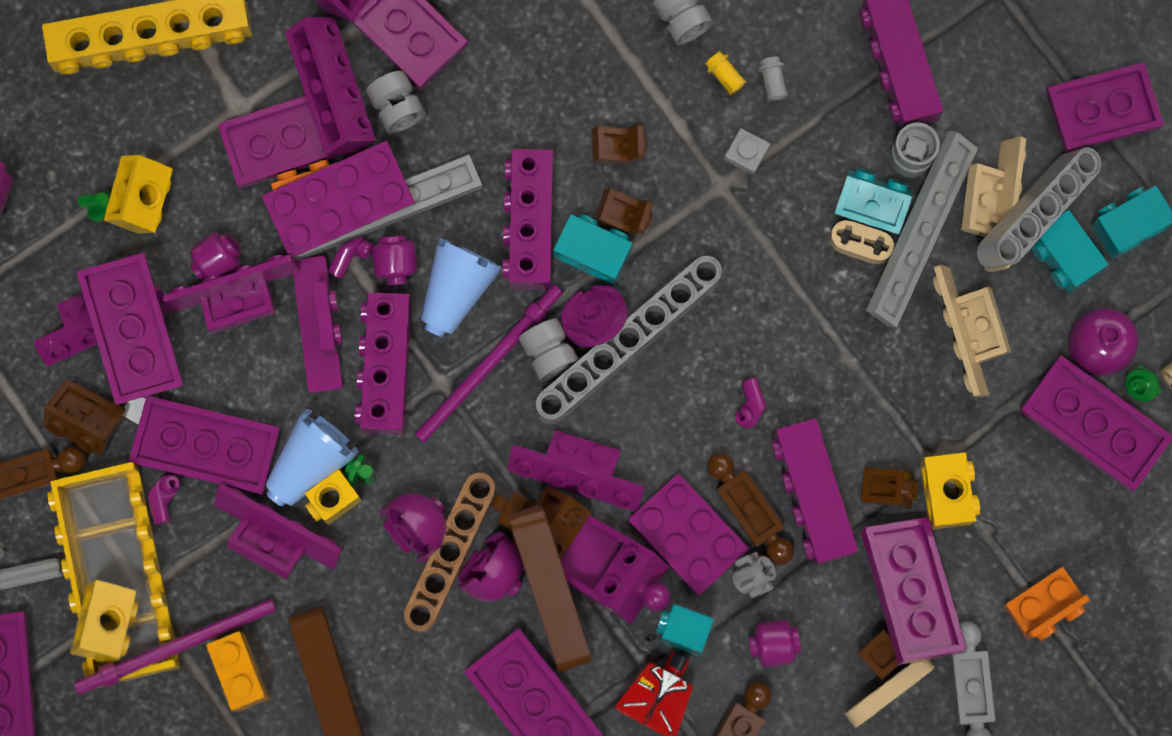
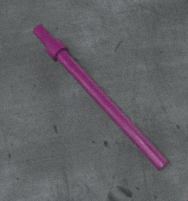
(533, 315)
(110, 674)

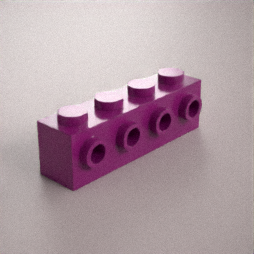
(902, 61)
(330, 86)
(530, 219)
(385, 364)
(814, 491)

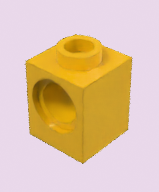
(337, 483)

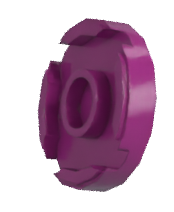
(594, 316)

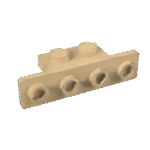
(994, 191)
(975, 327)

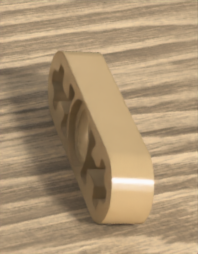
(888, 691)

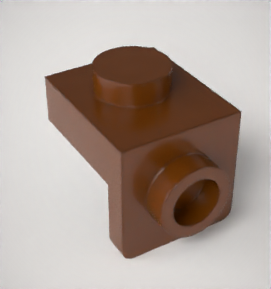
(618, 144)
(624, 212)

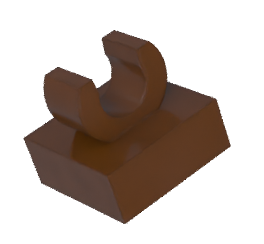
(507, 507)
(879, 655)

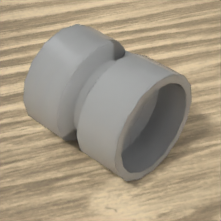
(685, 18)
(397, 105)
(914, 149)
(547, 347)

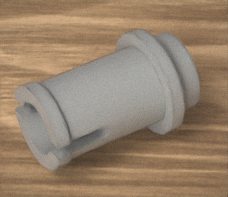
(773, 78)

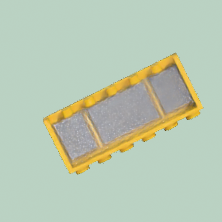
(112, 541)

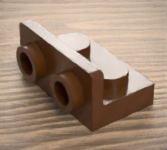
(82, 417)
(563, 516)

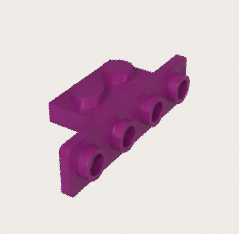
(234, 297)
(317, 325)
(77, 331)
(578, 467)
(271, 538)

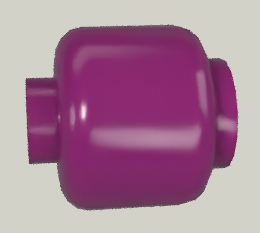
(215, 256)
(394, 259)
(775, 643)

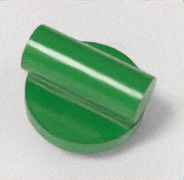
(96, 204)
(1142, 384)
(358, 470)

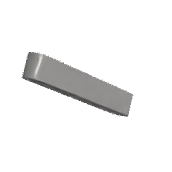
(637, 325)

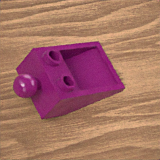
(615, 571)

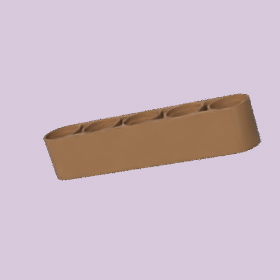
(450, 570)

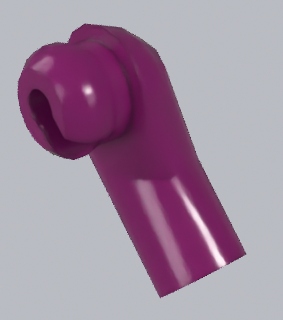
(347, 252)
(754, 405)
(160, 496)

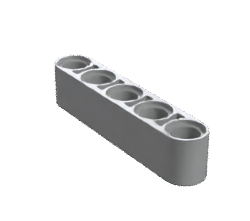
(1039, 208)

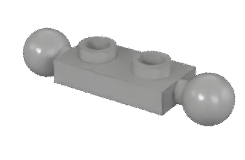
(973, 683)

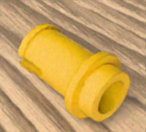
(725, 72)

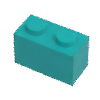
(1132, 222)
(593, 248)
(1069, 253)
(684, 629)

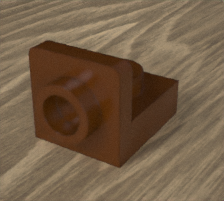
(889, 487)

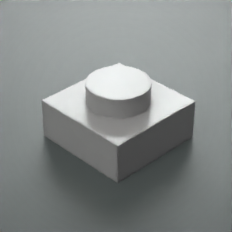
(747, 151)

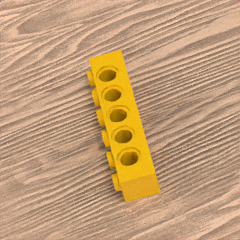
(64, 35)

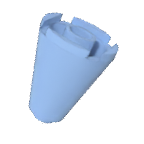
(455, 286)
(308, 457)

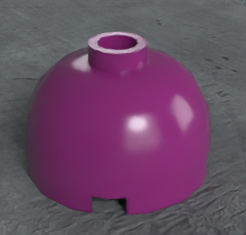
(1103, 341)
(415, 523)
(494, 571)

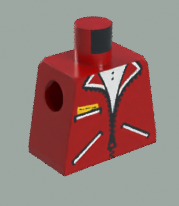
(659, 696)

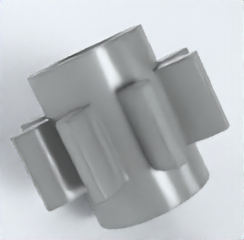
(754, 574)

